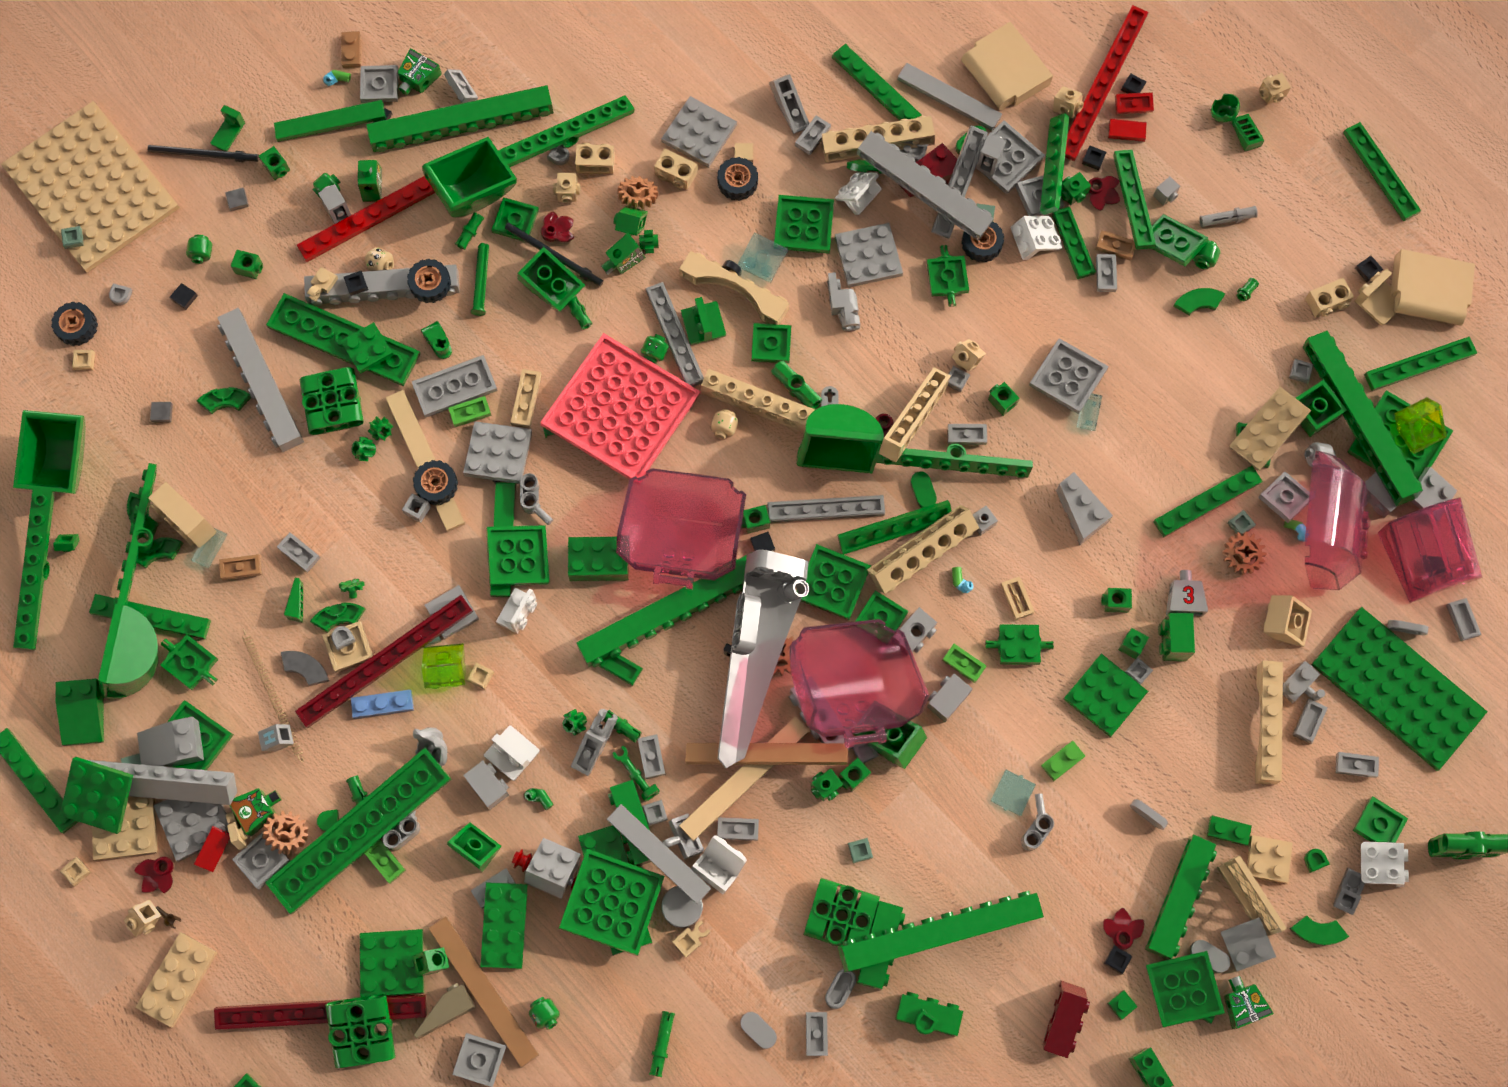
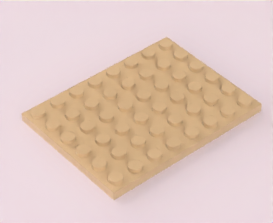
(91, 180)

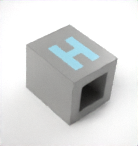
(275, 737)

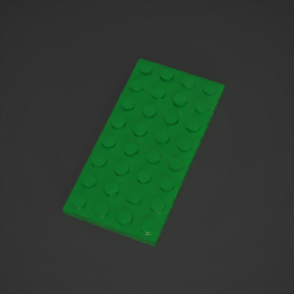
(1399, 688)

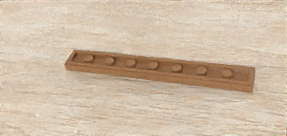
(774, 754)
(484, 992)

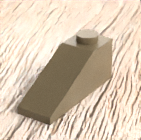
(448, 1008)

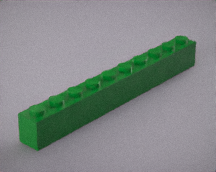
(460, 119)
(1363, 419)
(660, 615)
(940, 932)

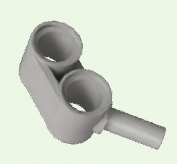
(532, 494)
(1035, 830)
(403, 836)

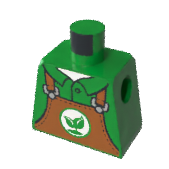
(254, 809)

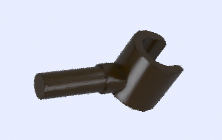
(168, 918)

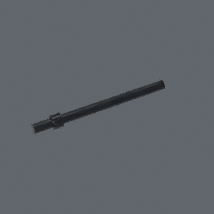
(238, 156)
(585, 273)

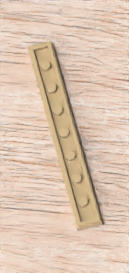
(421, 452)
(737, 785)

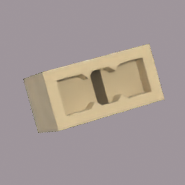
(594, 163)
(678, 165)
(1328, 295)

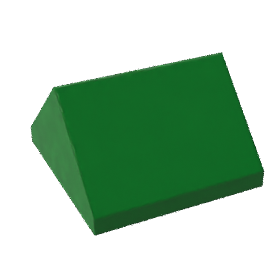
(474, 846)

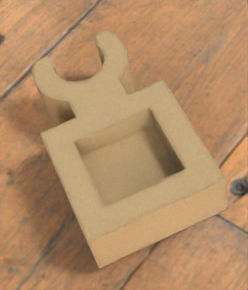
(236, 833)
(688, 941)

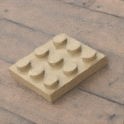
(137, 833)

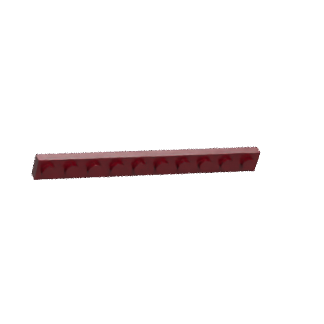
(383, 661)
(306, 1013)

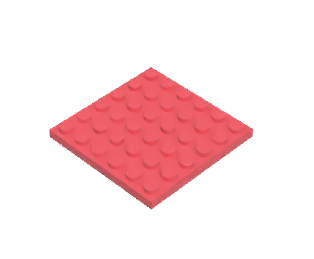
(620, 408)

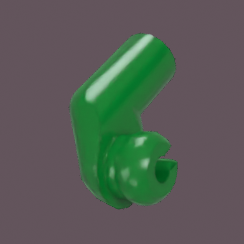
(539, 795)

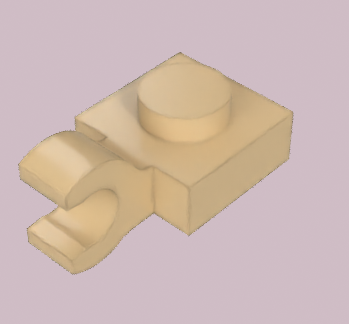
(322, 281)

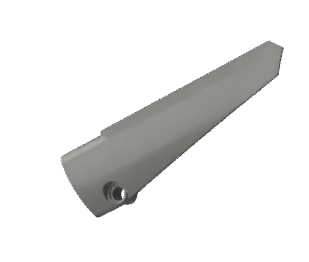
(759, 634)

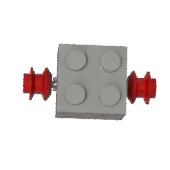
(549, 868)

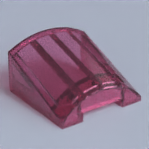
(1431, 549)

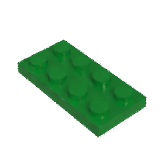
(504, 925)

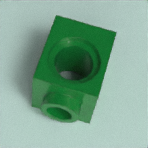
(271, 157)
(242, 258)
(1003, 406)
(761, 513)
(1123, 594)
(1133, 643)
(858, 767)
(430, 961)

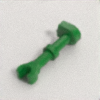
(635, 774)

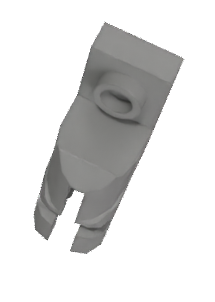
(843, 303)
(593, 743)

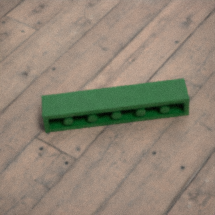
(1181, 897)

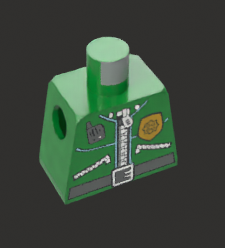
(417, 72)
(370, 175)
(623, 255)
(1245, 1004)

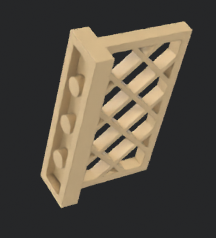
(1250, 895)

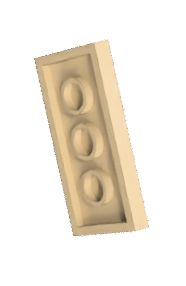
(1270, 428)
(176, 980)

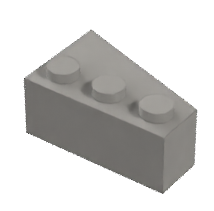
(1082, 507)

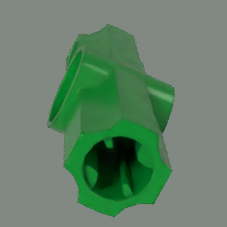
(788, 378)

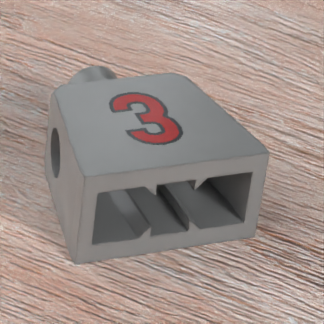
(1187, 596)

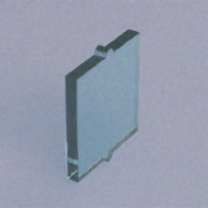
(1013, 792)

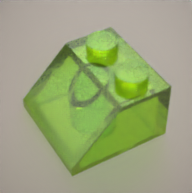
(1421, 424)
(443, 666)

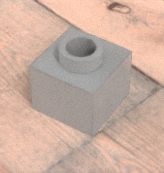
(1167, 191)
(413, 503)
(984, 526)

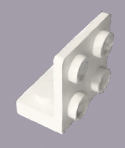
(517, 609)

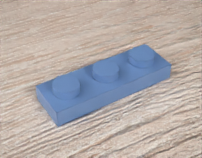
(382, 704)

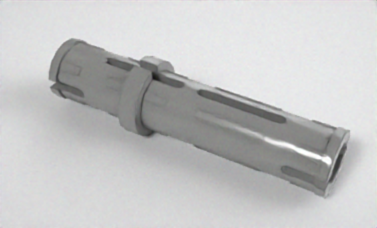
(1228, 216)

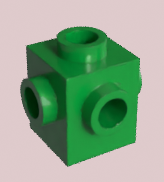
(1075, 188)
(831, 780)

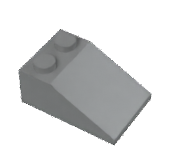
(171, 743)

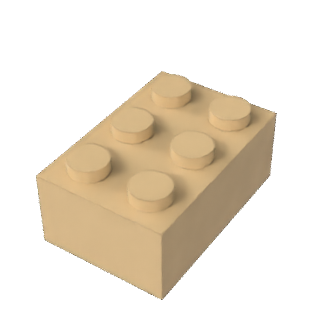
(181, 515)

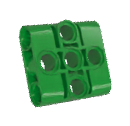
(320, 415)
(1468, 845)
(825, 895)
(377, 1042)

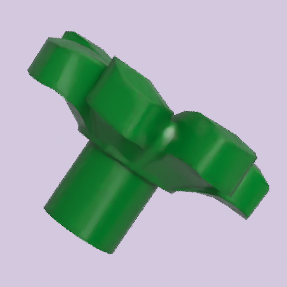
(352, 587)

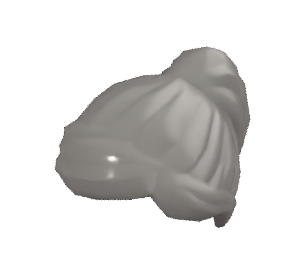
(432, 740)

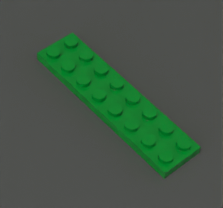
(325, 331)

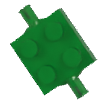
(947, 276)
(1019, 644)
(189, 662)

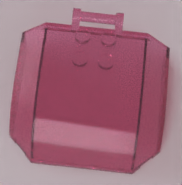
(1335, 523)
(681, 526)
(856, 680)

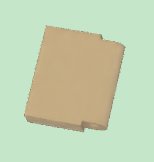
(1007, 67)
(1432, 286)

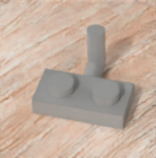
(1300, 683)
(687, 846)

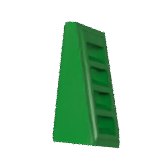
(1243, 138)
(294, 606)

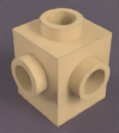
(1274, 88)
(1068, 102)
(567, 187)
(968, 354)
(142, 918)

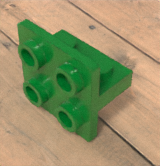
(703, 322)

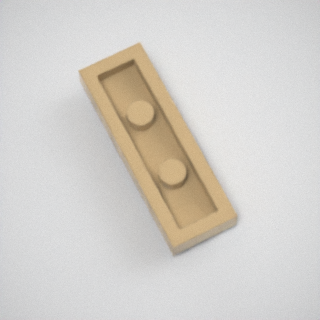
(526, 398)

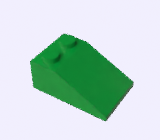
(550, 280)
(80, 711)
(901, 743)

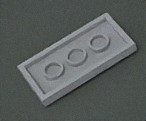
(454, 386)

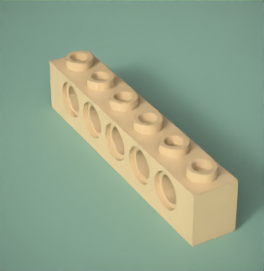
(834, 151)
(755, 400)
(914, 414)
(912, 550)

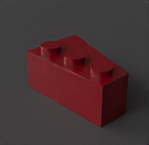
(939, 162)
(1066, 1020)

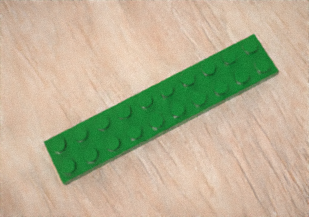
(358, 831)

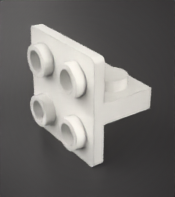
(859, 191)
(511, 752)

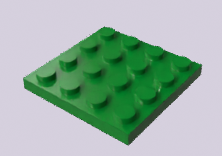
(1419, 461)
(611, 902)

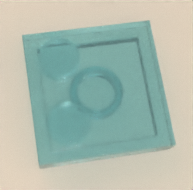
(762, 257)

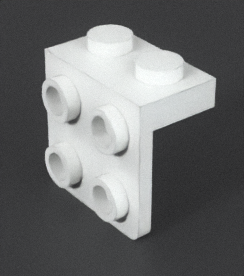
(1035, 235)
(1384, 863)
(719, 864)

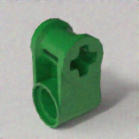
(437, 338)

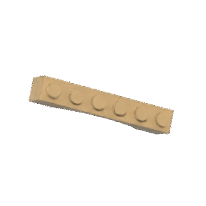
(702, 271)
(1270, 690)

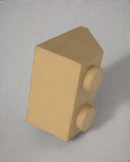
(1287, 620)

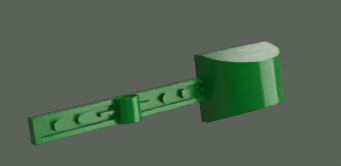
(482, 174)
(851, 440)
(46, 463)
(131, 642)

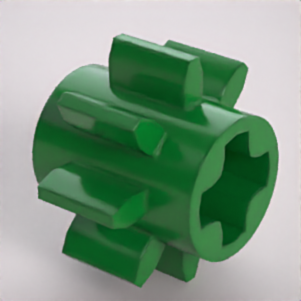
(648, 241)
(380, 428)
(363, 449)
(574, 722)

